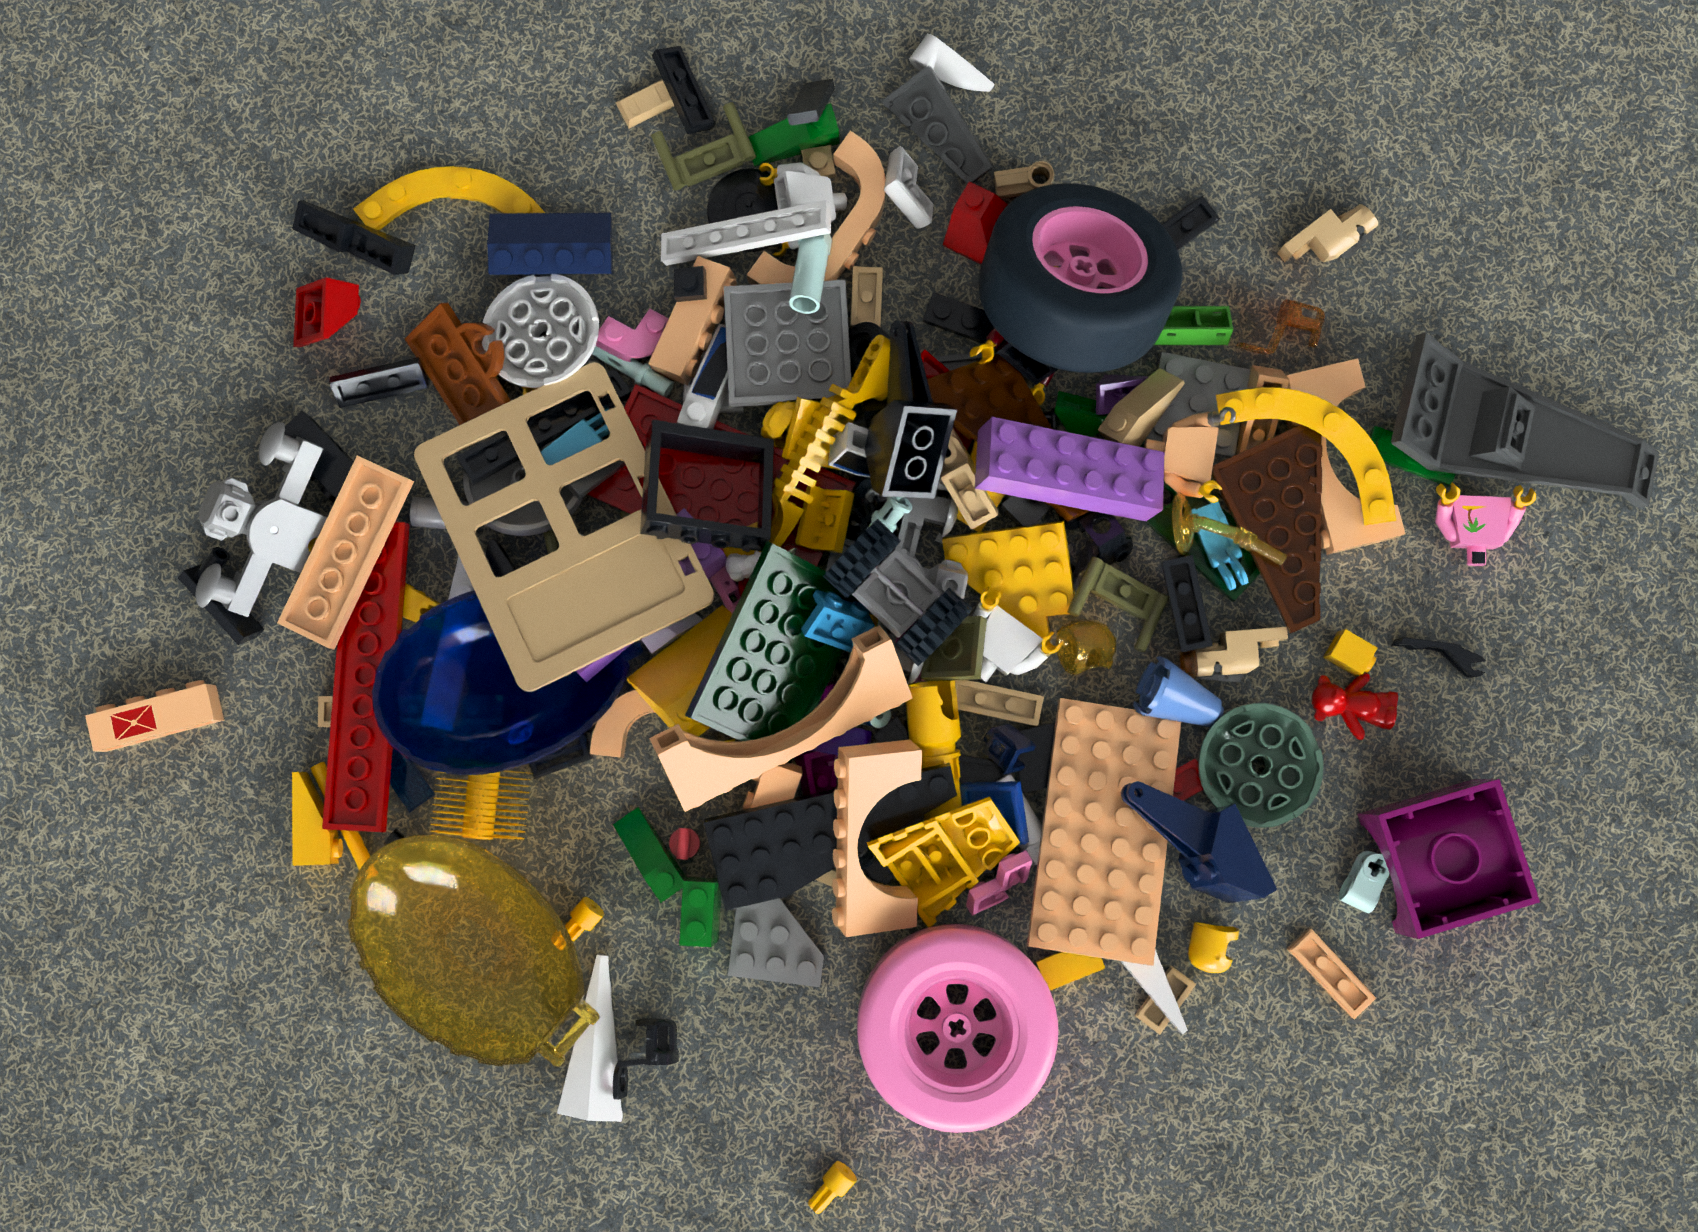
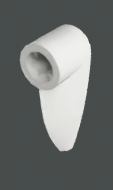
(949, 65)

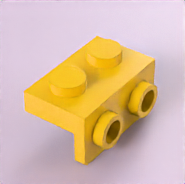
(825, 520)

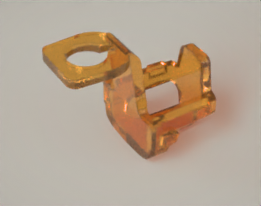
(1291, 315)

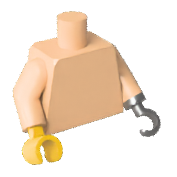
(1190, 453)

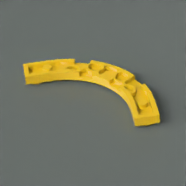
(441, 183)
(1333, 424)

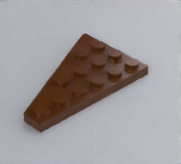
(989, 392)
(1278, 497)

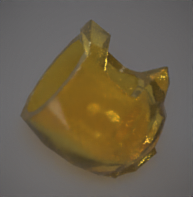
(1085, 646)

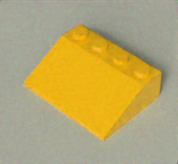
(675, 673)

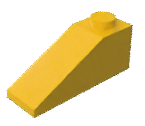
(309, 841)

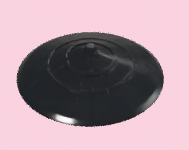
(740, 196)

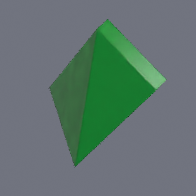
(1078, 414)

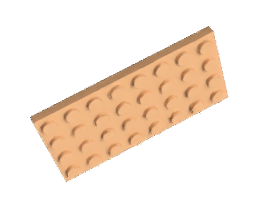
(1096, 854)

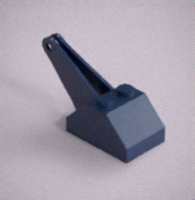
(1212, 844)

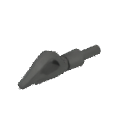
(1082, 564)

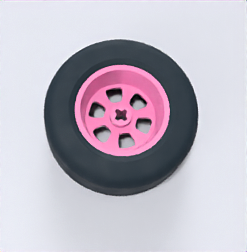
(1098, 243)

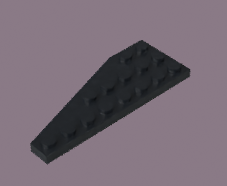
(791, 842)

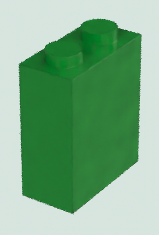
(700, 912)

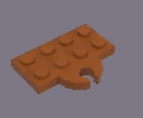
(459, 364)

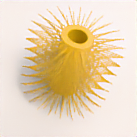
(481, 807)

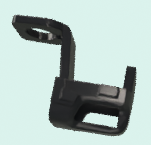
(655, 1054)

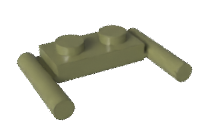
(708, 159)
(1122, 592)

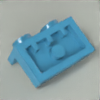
(836, 620)

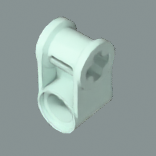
(1363, 884)

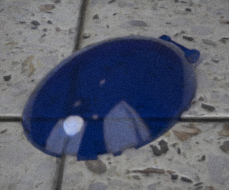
(456, 707)

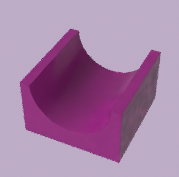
(1452, 857)

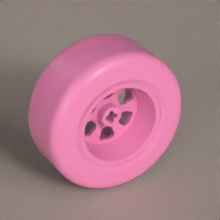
(988, 1086)

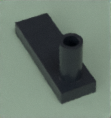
(237, 626)

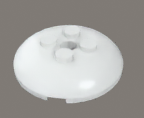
(538, 306)

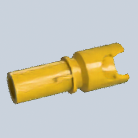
(935, 729)

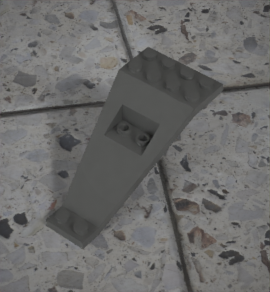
(1491, 428)

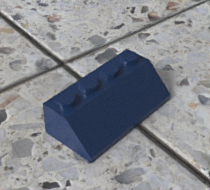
(550, 243)

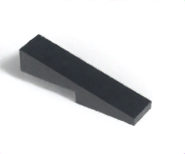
(356, 238)

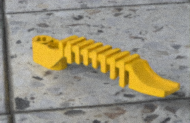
(867, 383)

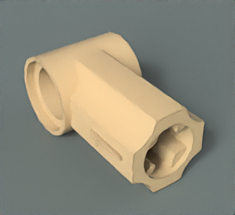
(1019, 180)

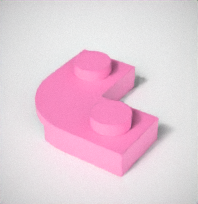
(630, 343)
(1010, 871)

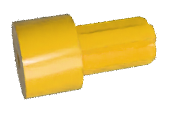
(584, 917)
(836, 1183)

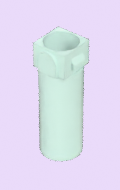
(810, 273)

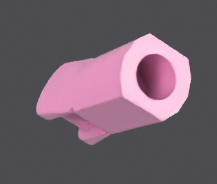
(725, 587)

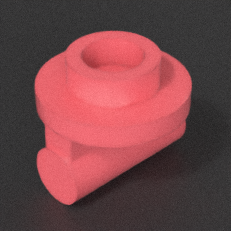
(684, 843)

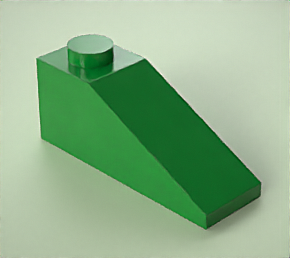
(786, 141)
(650, 855)

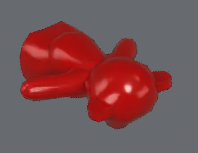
(1355, 705)

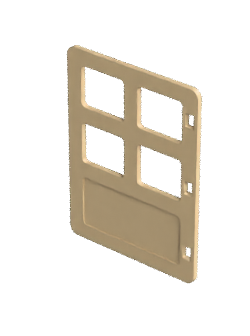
(595, 587)

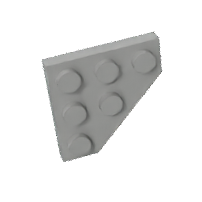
(773, 946)

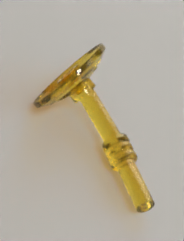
(1188, 523)

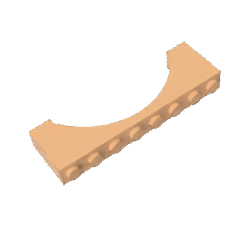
(866, 689)

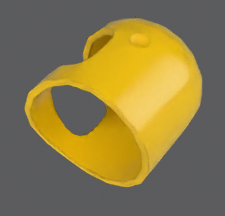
(1209, 947)

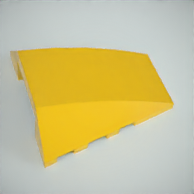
(946, 854)

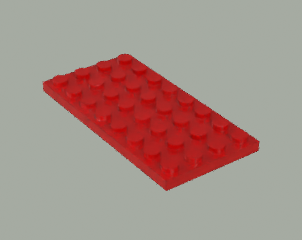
(705, 484)

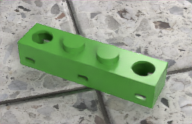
(1197, 326)

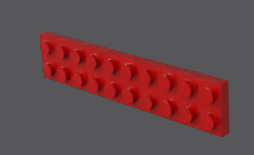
(357, 749)

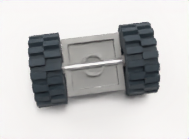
(897, 593)

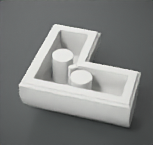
(903, 190)

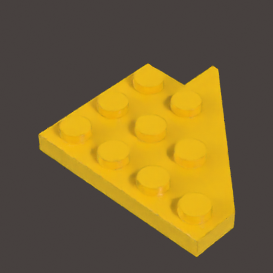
(1024, 565)

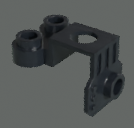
(1112, 545)

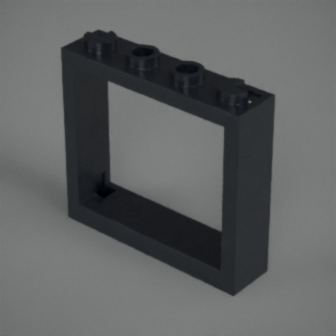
(712, 443)

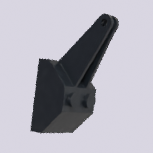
(912, 432)

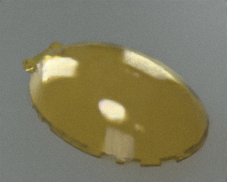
(467, 951)

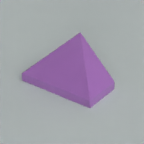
(1113, 389)

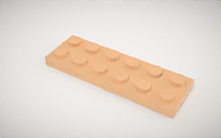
(345, 552)

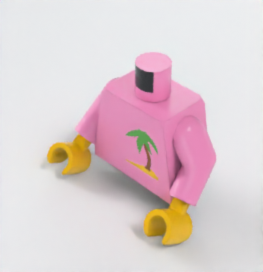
(1479, 520)

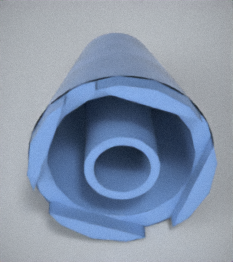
(1175, 696)

